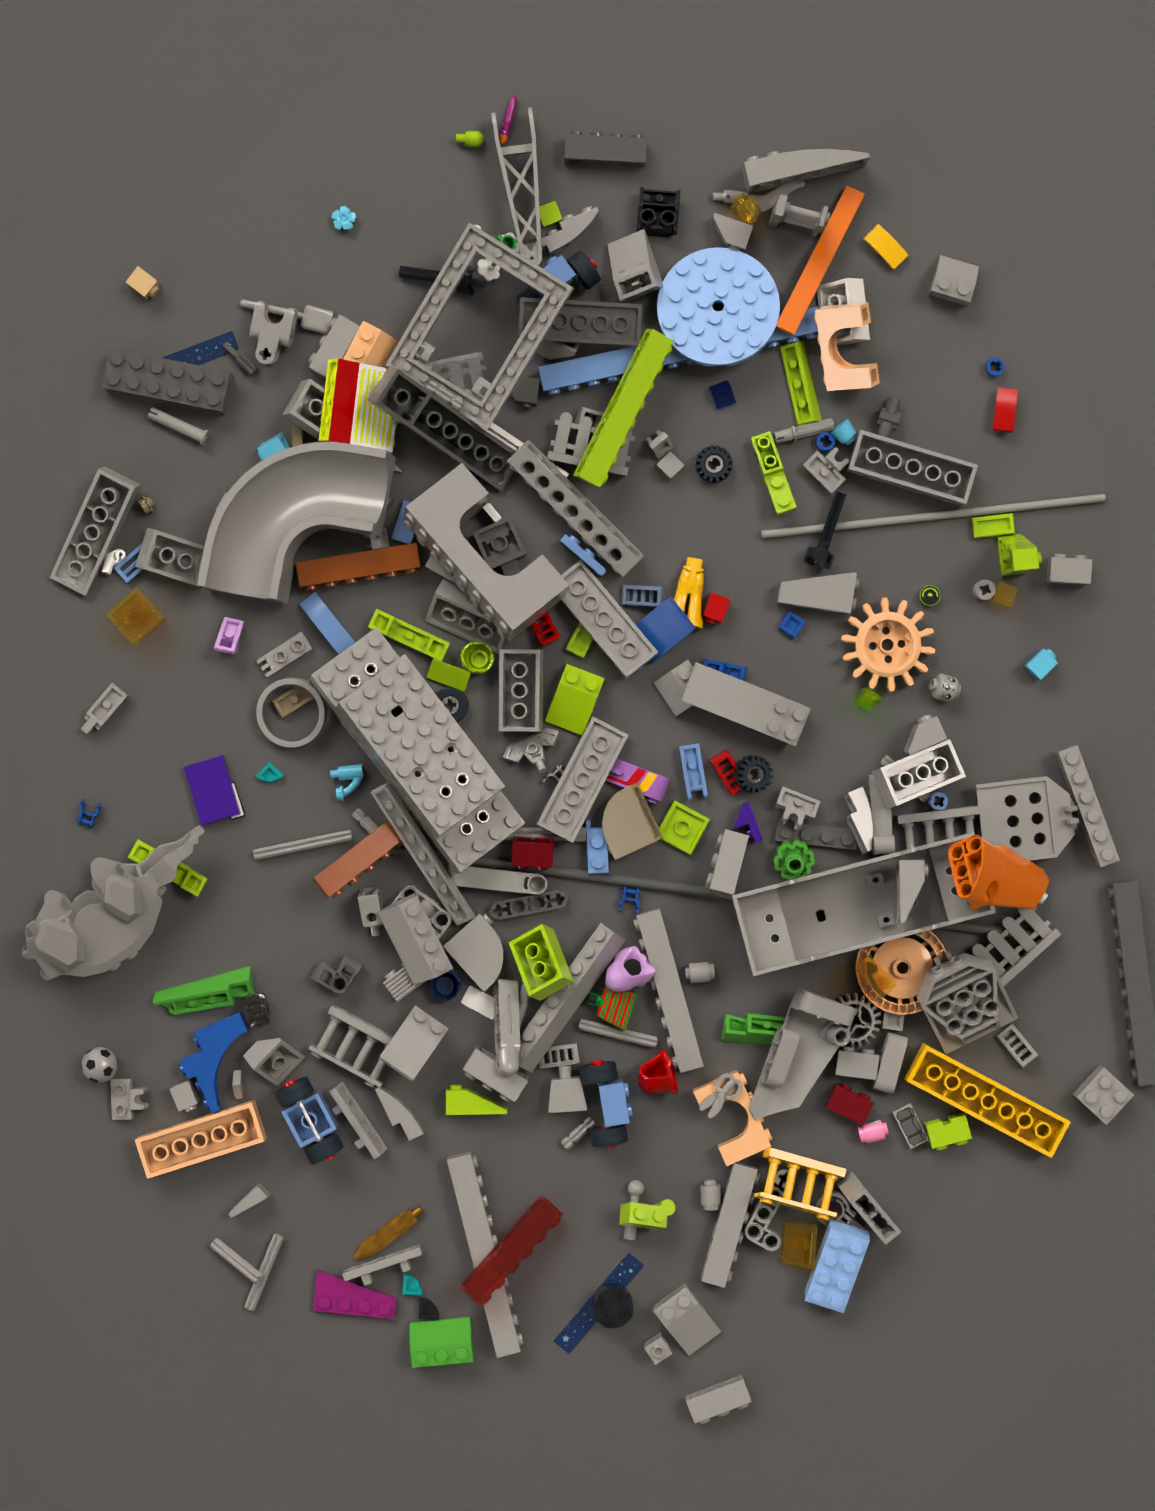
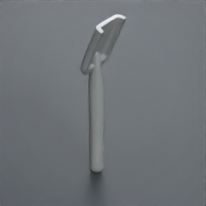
(313, 318)

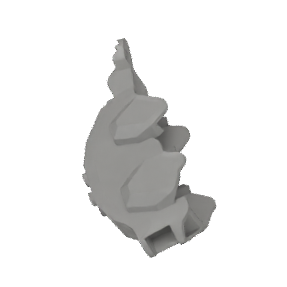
(108, 922)

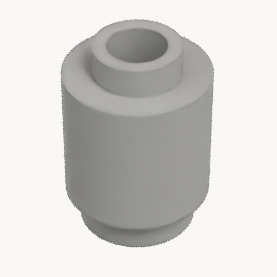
(700, 972)
(710, 1195)

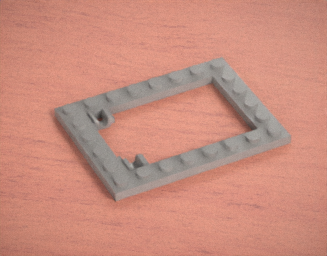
(405, 357)

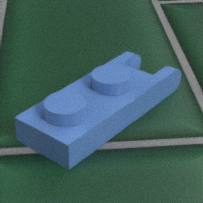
(585, 555)
(693, 769)
(596, 850)

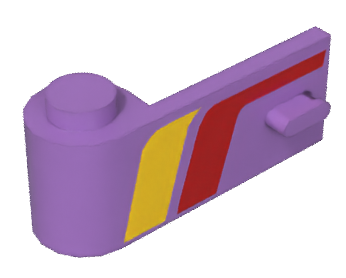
(651, 784)

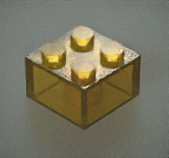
(136, 616)

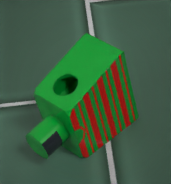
(614, 1006)

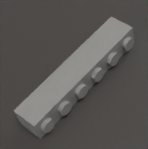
(1088, 807)
(729, 1224)

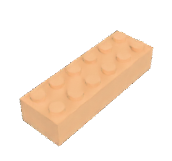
(200, 1139)

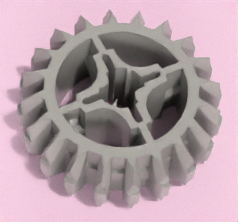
(869, 1026)

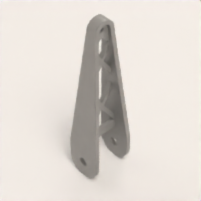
(531, 148)

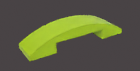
(409, 635)
(185, 876)

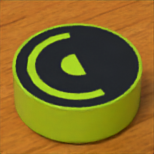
(929, 595)

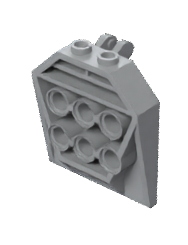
(1053, 806)
(961, 975)

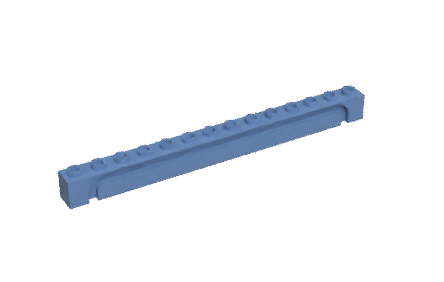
(612, 364)

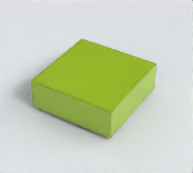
(550, 214)

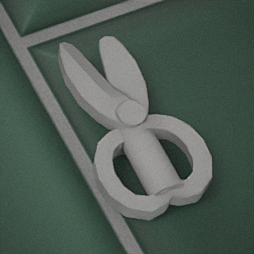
(718, 1097)

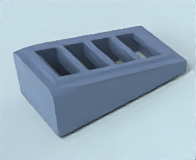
(626, 591)

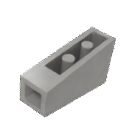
(824, 593)

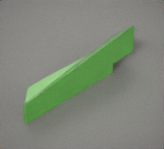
(207, 992)
(752, 1030)

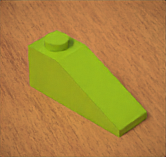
(468, 1102)

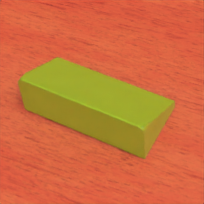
(448, 675)

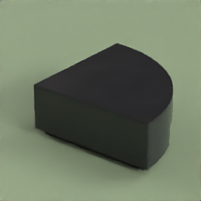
(427, 1309)

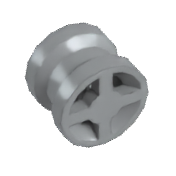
(980, 590)

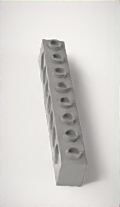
(573, 497)

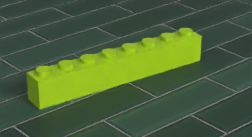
(623, 408)

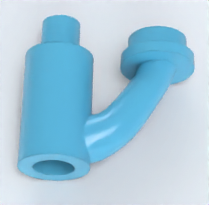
(347, 773)

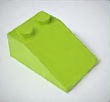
(574, 699)

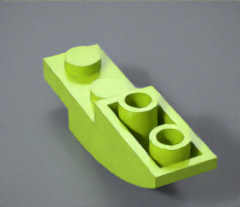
(773, 473)

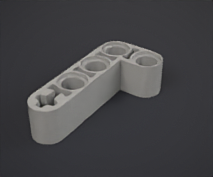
(883, 840)
(763, 1222)

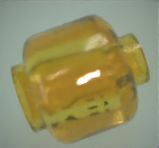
(746, 208)

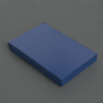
(665, 626)

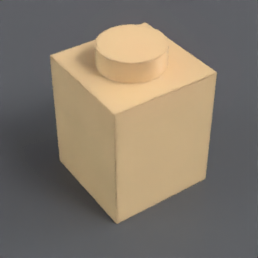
(143, 283)

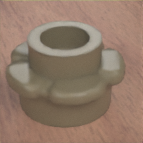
(145, 504)

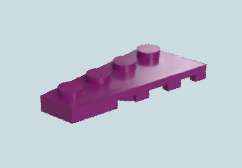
(351, 1298)

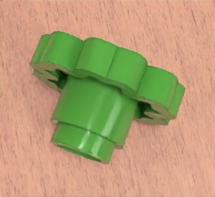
(794, 859)

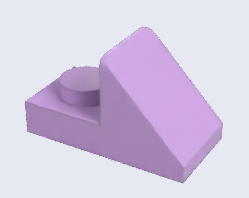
(229, 635)

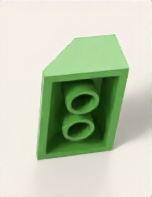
(441, 1342)

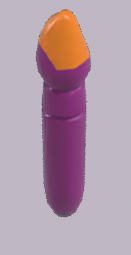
(504, 134)

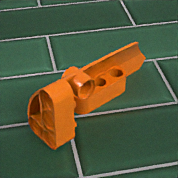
(995, 875)

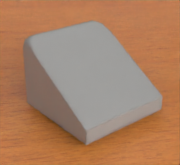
(670, 465)

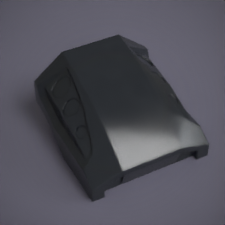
(658, 212)

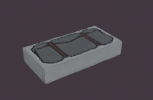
(910, 1125)

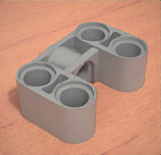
(431, 908)

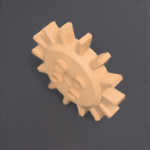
(899, 629)

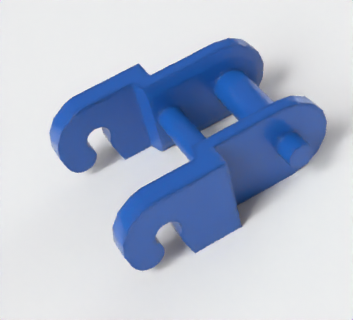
(80, 820)
(630, 891)

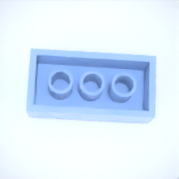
(837, 1266)

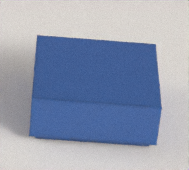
(791, 624)

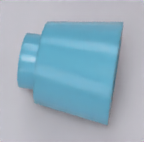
(844, 432)

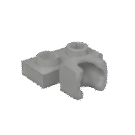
(826, 469)
(796, 807)
(126, 1098)

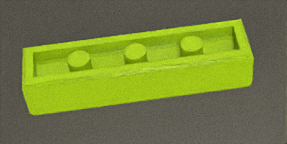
(800, 383)

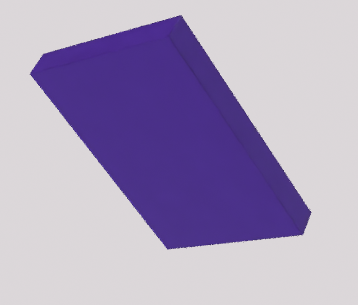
(212, 790)

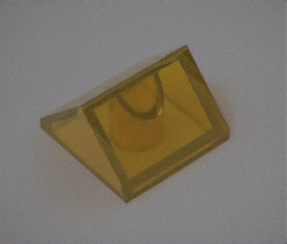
(799, 1244)

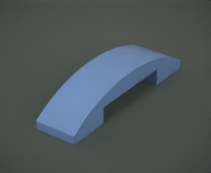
(327, 623)

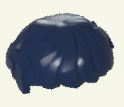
(445, 986)

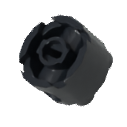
(612, 1305)

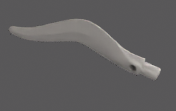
(765, 201)

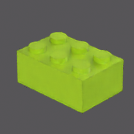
(541, 962)

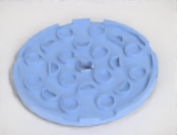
(724, 278)

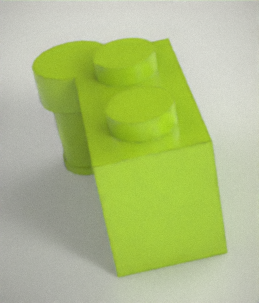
(645, 1215)

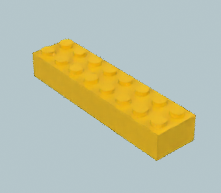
(987, 1100)

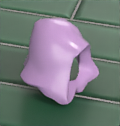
(617, 976)

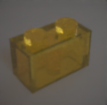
(875, 976)

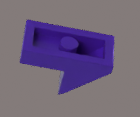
(747, 817)

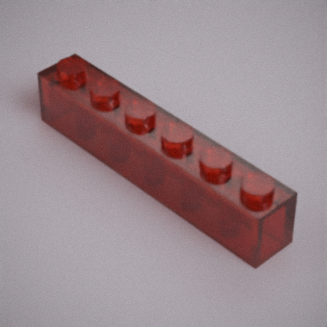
(510, 1250)

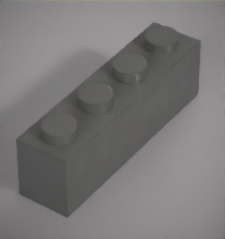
(605, 149)

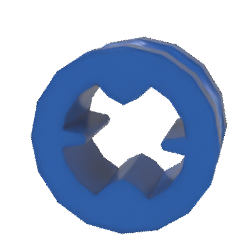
(994, 360)
(830, 438)

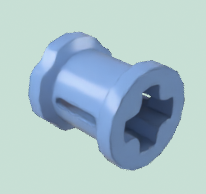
(931, 800)

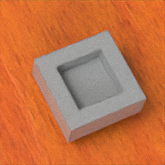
(892, 1021)

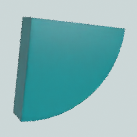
(269, 773)
(411, 1286)

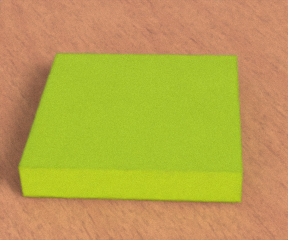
(683, 827)

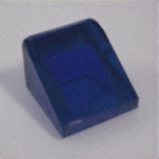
(722, 394)

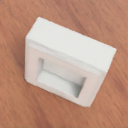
(493, 514)

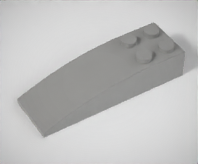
(799, 165)
(95, 530)
(745, 704)

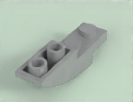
(571, 230)

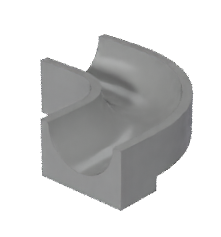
(283, 504)

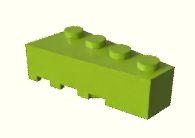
(1017, 555)

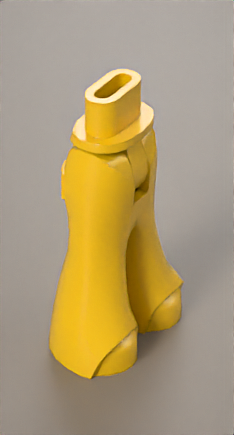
(691, 584)

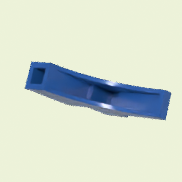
(205, 1064)

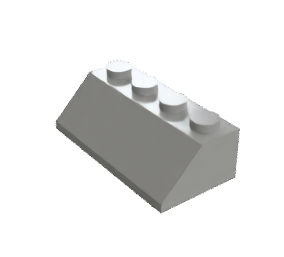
(456, 614)
(415, 939)

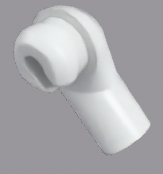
(112, 559)

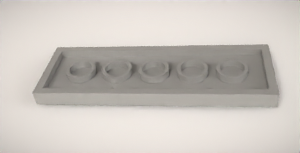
(606, 621)
(582, 779)

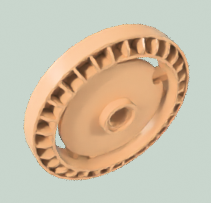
(909, 983)

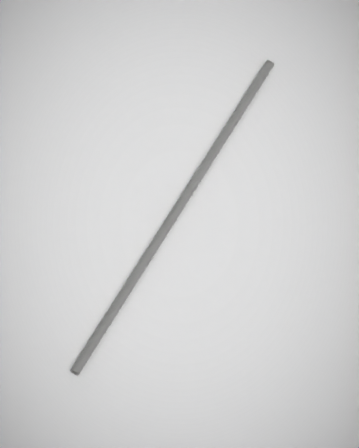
(937, 515)

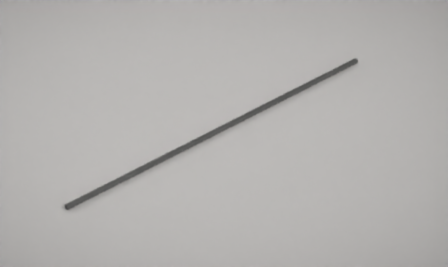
(658, 885)

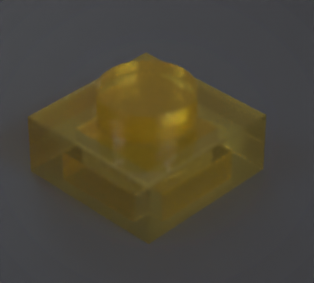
(1004, 594)

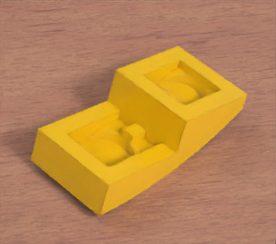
(885, 246)

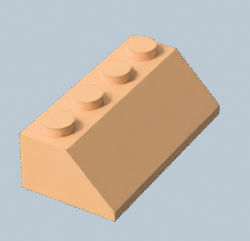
(371, 346)

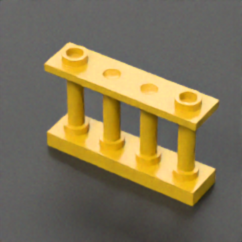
(812, 1167)

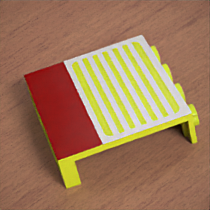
(348, 413)

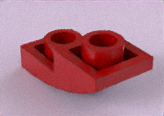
(1005, 410)

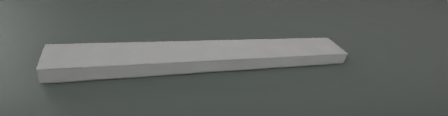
(422, 853)

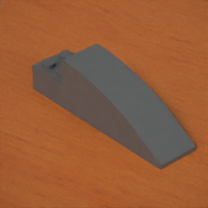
(442, 427)

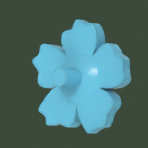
(344, 218)

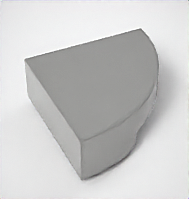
(237, 1084)

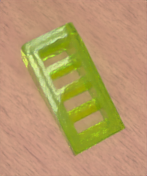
(867, 698)

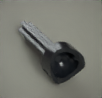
(463, 287)
(819, 554)

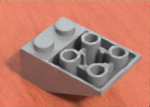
(634, 266)

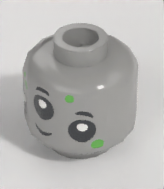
(945, 688)

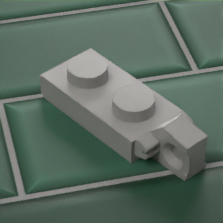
(104, 708)

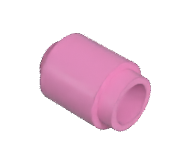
(873, 1131)

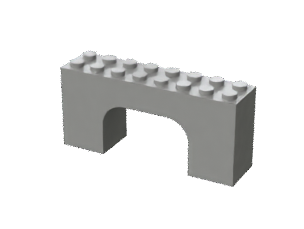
(507, 601)

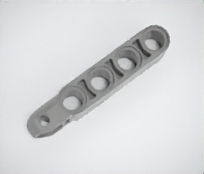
(499, 880)
(506, 1026)

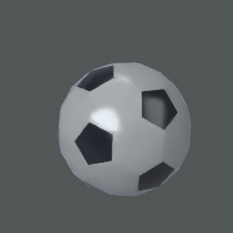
(99, 1064)

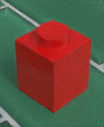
(715, 609)

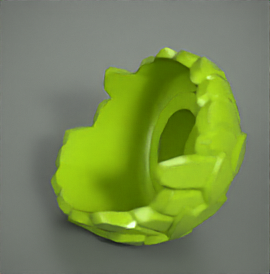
(477, 657)

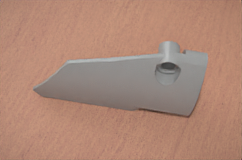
(800, 1051)

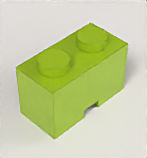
(948, 1132)

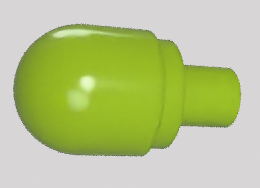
(471, 138)

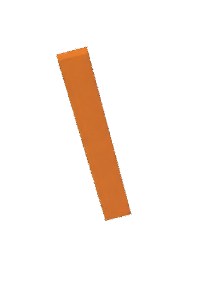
(820, 260)

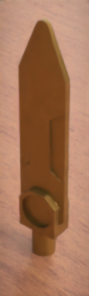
(388, 1233)

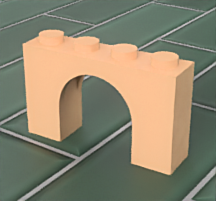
(837, 371)
(753, 1137)

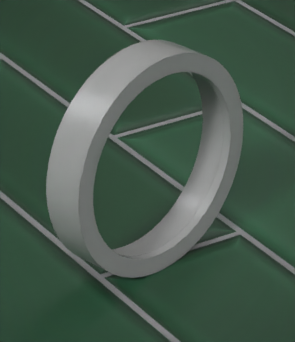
(321, 705)

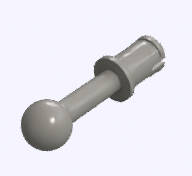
(635, 1189)

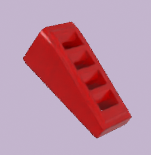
(550, 639)
(730, 761)

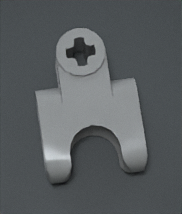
(271, 335)

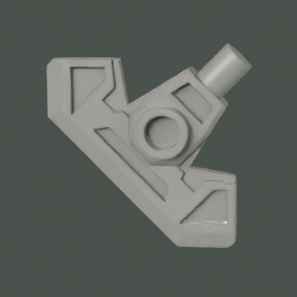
(532, 748)

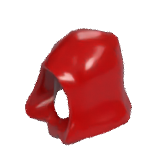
(658, 1075)

